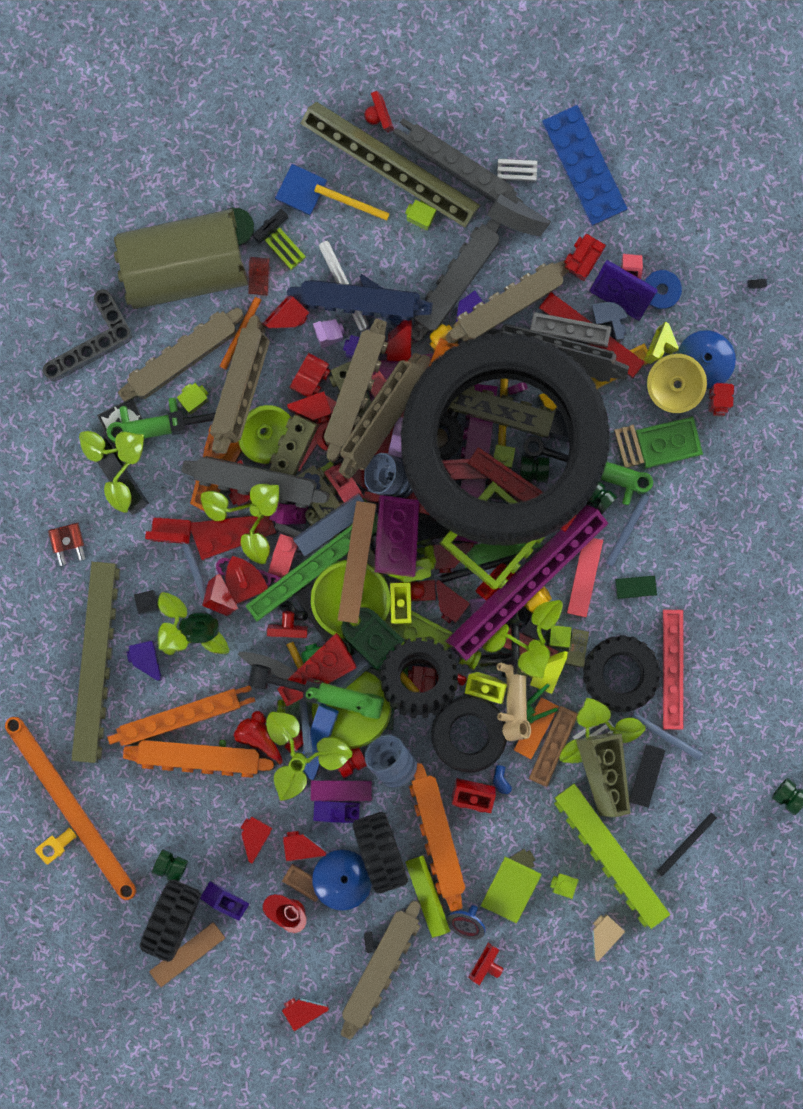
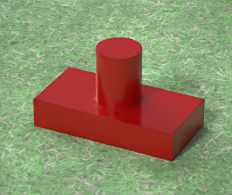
(287, 628)
(486, 965)

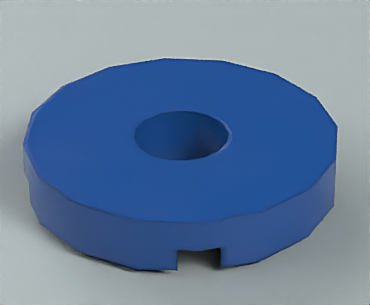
(674, 287)

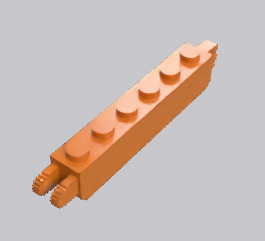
(180, 717)
(197, 757)
(439, 838)

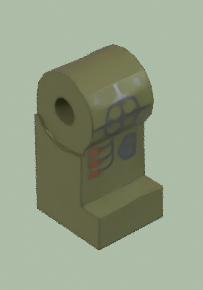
(577, 648)

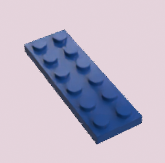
(584, 165)

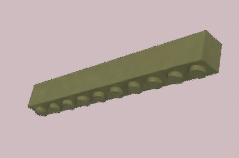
(390, 164)
(95, 662)

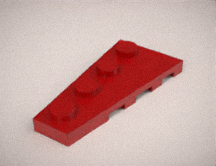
(222, 536)
(326, 665)

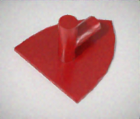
(243, 580)

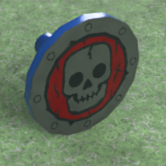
(466, 924)

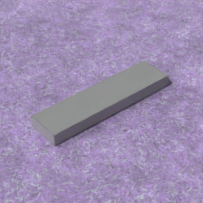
(571, 329)

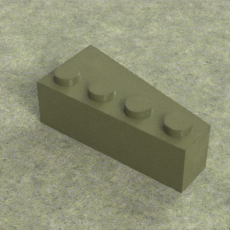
(606, 773)

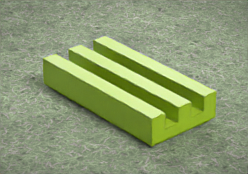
(281, 244)

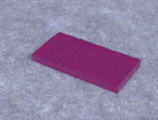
(397, 536)

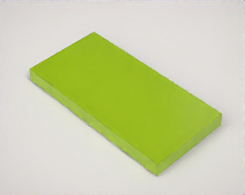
(421, 628)

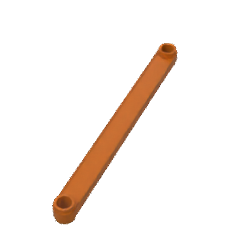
(70, 808)

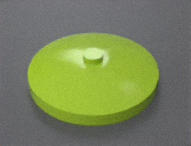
(328, 591)
(352, 726)

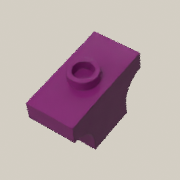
(289, 514)

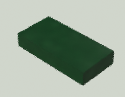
(636, 587)

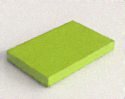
(510, 889)

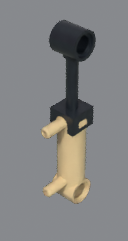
(516, 718)

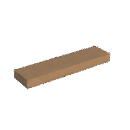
(553, 746)
(187, 954)

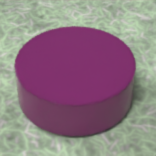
(517, 388)

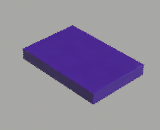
(624, 289)

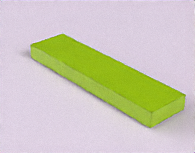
(427, 896)

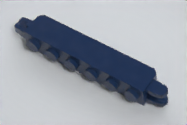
(361, 298)

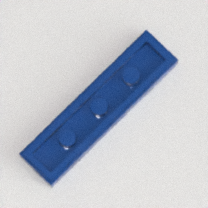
(321, 728)

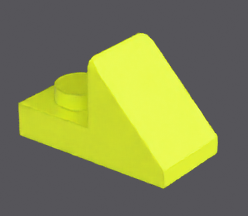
(662, 342)

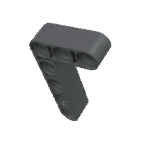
(93, 343)

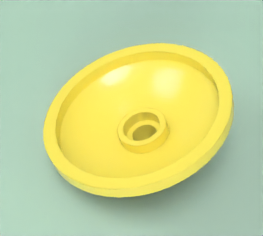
(672, 369)

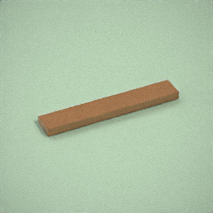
(356, 562)

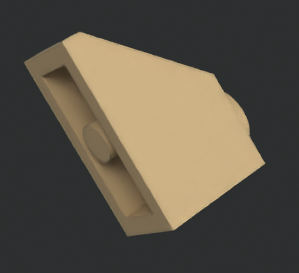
(605, 935)

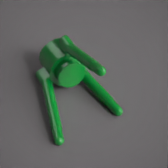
(530, 710)

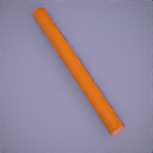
(251, 311)

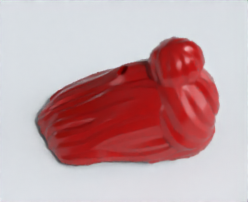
(255, 734)

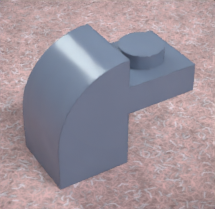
(613, 314)

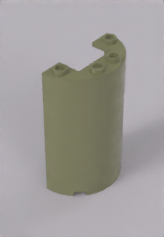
(180, 259)

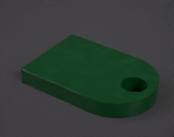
(372, 637)

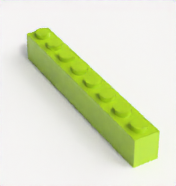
(612, 856)

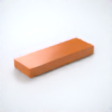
(538, 728)

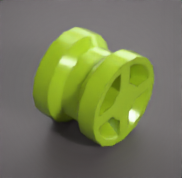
(472, 661)

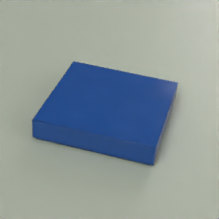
(299, 189)

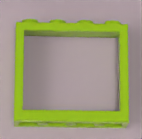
(512, 567)

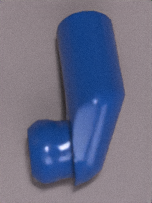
(499, 780)

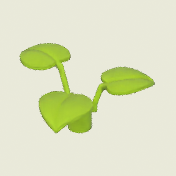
(129, 450)
(264, 503)
(173, 640)
(537, 655)
(592, 715)
(290, 779)

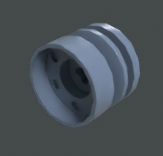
(387, 476)
(391, 761)

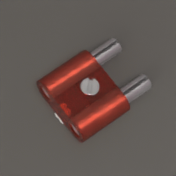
(65, 539)

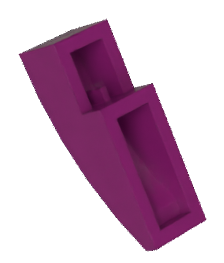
(341, 790)

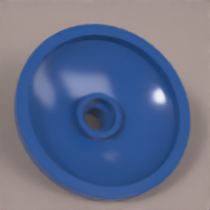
(718, 347)
(329, 887)

